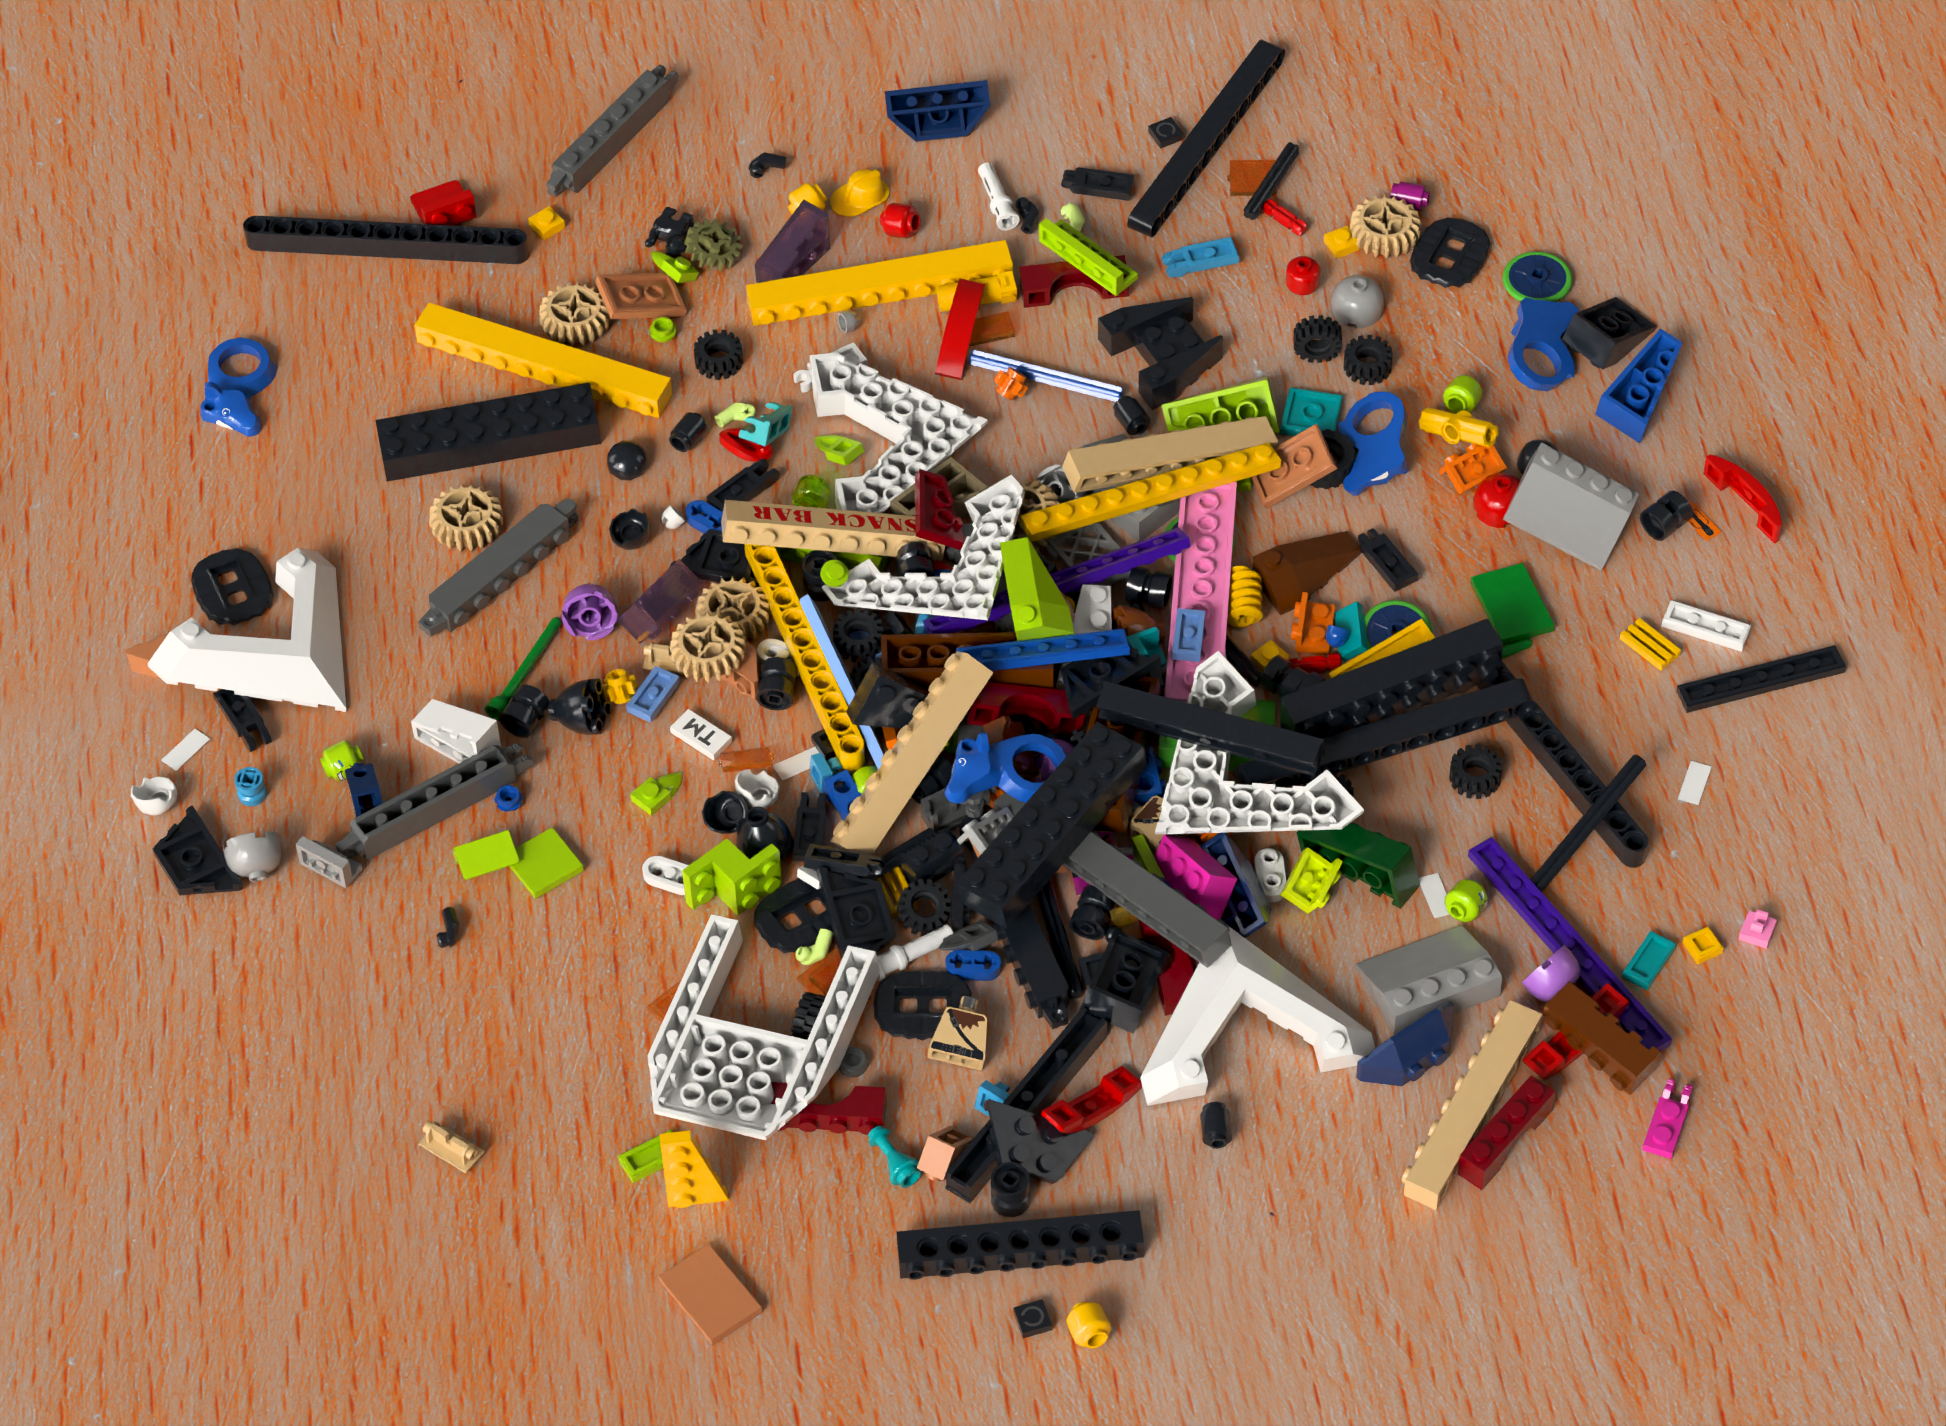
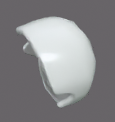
(757, 788)
(154, 795)

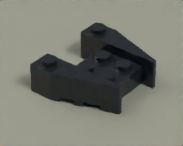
(1165, 342)

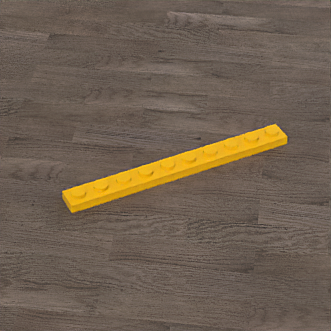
(1150, 492)

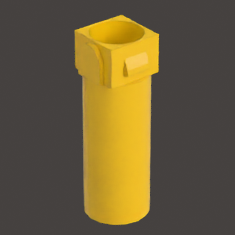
(997, 289)

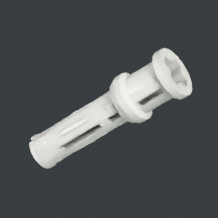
(1000, 204)
(898, 956)

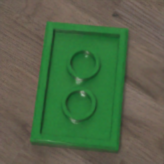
(1512, 603)

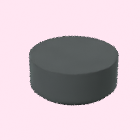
(854, 1062)

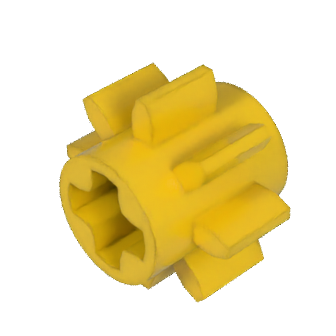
(619, 686)

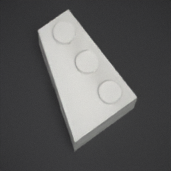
(454, 730)

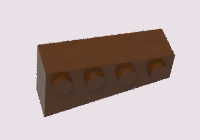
(1601, 1038)

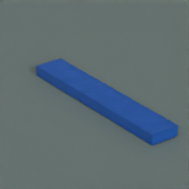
(1050, 650)

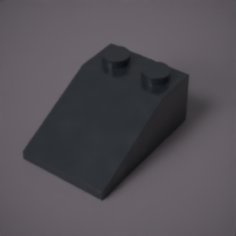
(1607, 332)
(1124, 980)

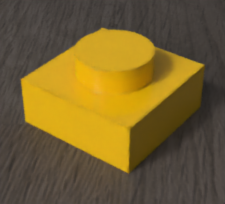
(546, 223)
(1341, 242)
(1265, 653)

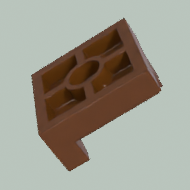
(1005, 729)

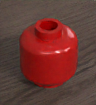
(900, 220)
(1303, 275)

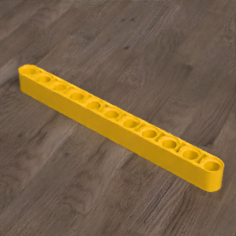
(807, 655)

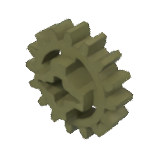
(713, 244)

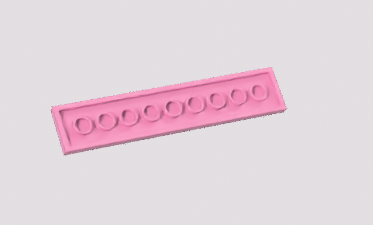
(1202, 578)

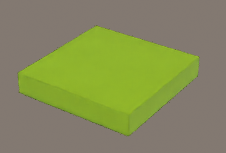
(545, 863)

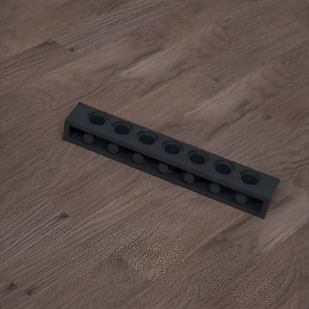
(1029, 1233)

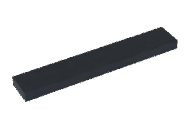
(1760, 679)

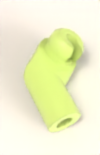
(1074, 214)
(735, 412)
(816, 952)

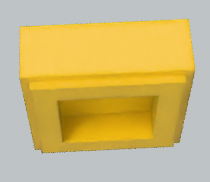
(1702, 945)

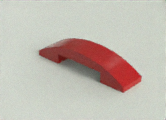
(959, 329)
(1725, 474)
(1557, 1054)
(1095, 1105)

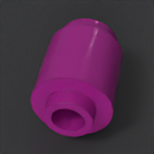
(1412, 193)

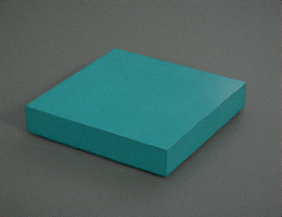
(1309, 408)

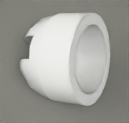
(672, 518)

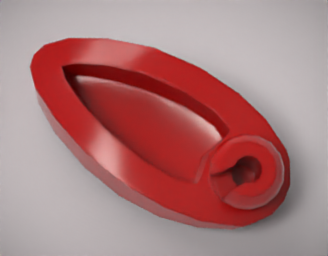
(744, 448)

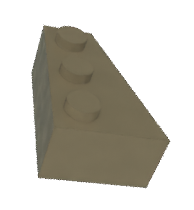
(961, 484)

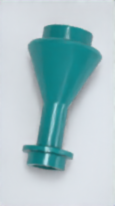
(901, 1166)

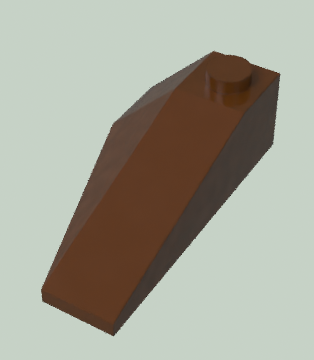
(1303, 567)

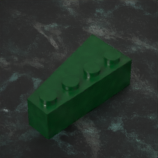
(1368, 857)

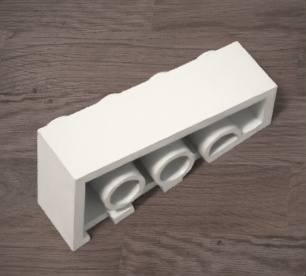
(1091, 615)

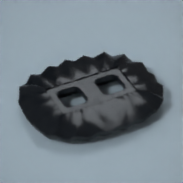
(1433, 246)
(213, 595)
(785, 901)
(922, 987)

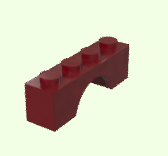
(1044, 281)
(1041, 703)
(1175, 980)
(857, 1112)
(1490, 1147)

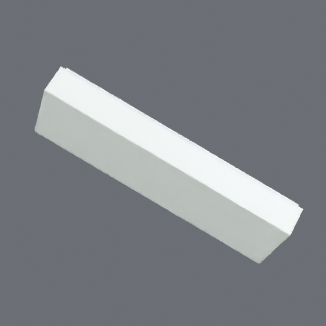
(1706, 625)

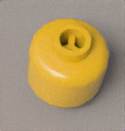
(808, 192)
(1088, 1324)

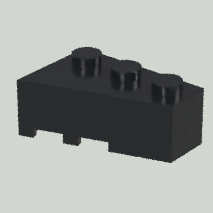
(885, 699)

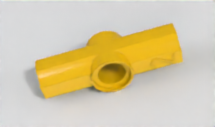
(1458, 427)

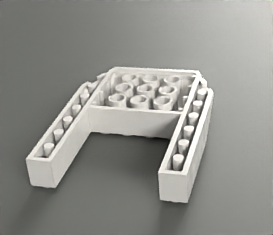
(724, 1070)

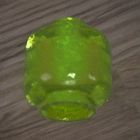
(811, 492)

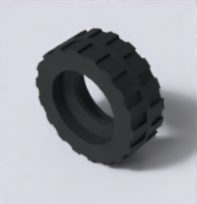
(1343, 448)

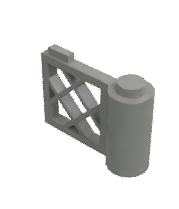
(1076, 537)

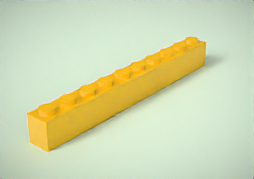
(873, 282)
(543, 359)

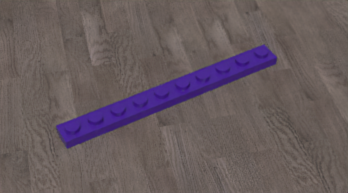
(1073, 577)
(1556, 932)

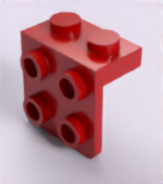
(444, 204)

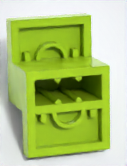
(732, 877)

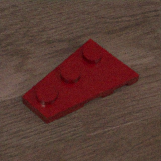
(935, 512)

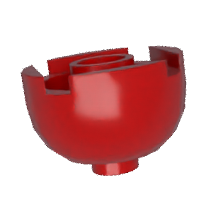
(1494, 497)

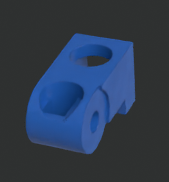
(841, 794)

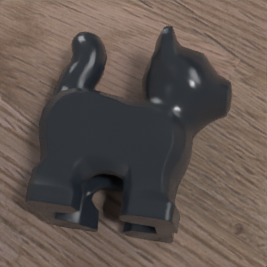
(670, 231)

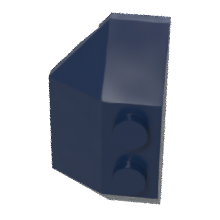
(938, 110)
(1247, 905)
(1410, 1050)

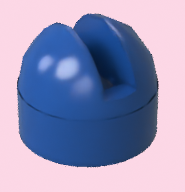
(1336, 636)

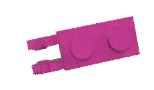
(1667, 1121)

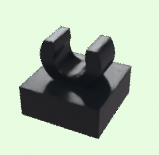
(896, 625)

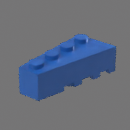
(1636, 391)

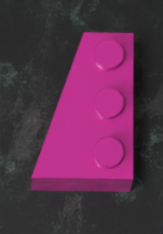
(1195, 873)

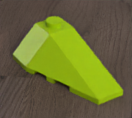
(1228, 403)
(1033, 596)

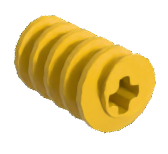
(1244, 597)

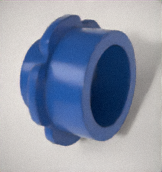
(511, 793)

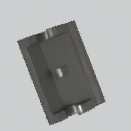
(941, 813)

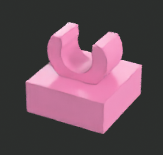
(1758, 928)

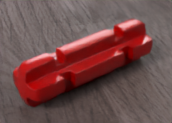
(1285, 217)
(1317, 663)

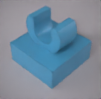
(822, 769)
(990, 1091)

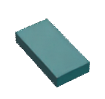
(1352, 619)
(1649, 960)

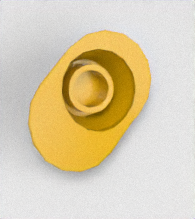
(860, 193)

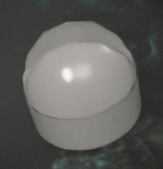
(847, 321)

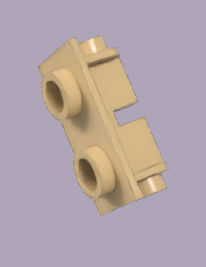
(659, 656)
(450, 1146)

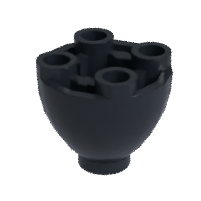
(581, 707)
(760, 830)

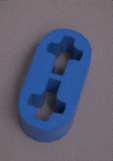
(710, 517)
(974, 964)

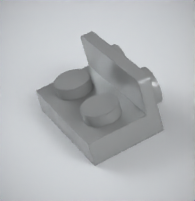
(986, 830)
(327, 862)

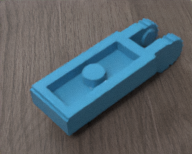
(1200, 257)

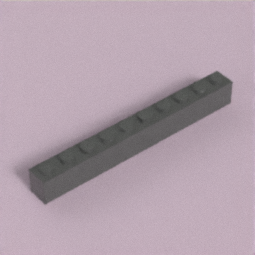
(1143, 895)

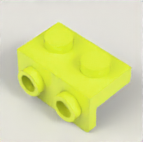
(1311, 881)

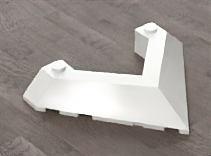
(917, 422)
(964, 591)
(293, 670)
(1205, 802)
(1215, 993)

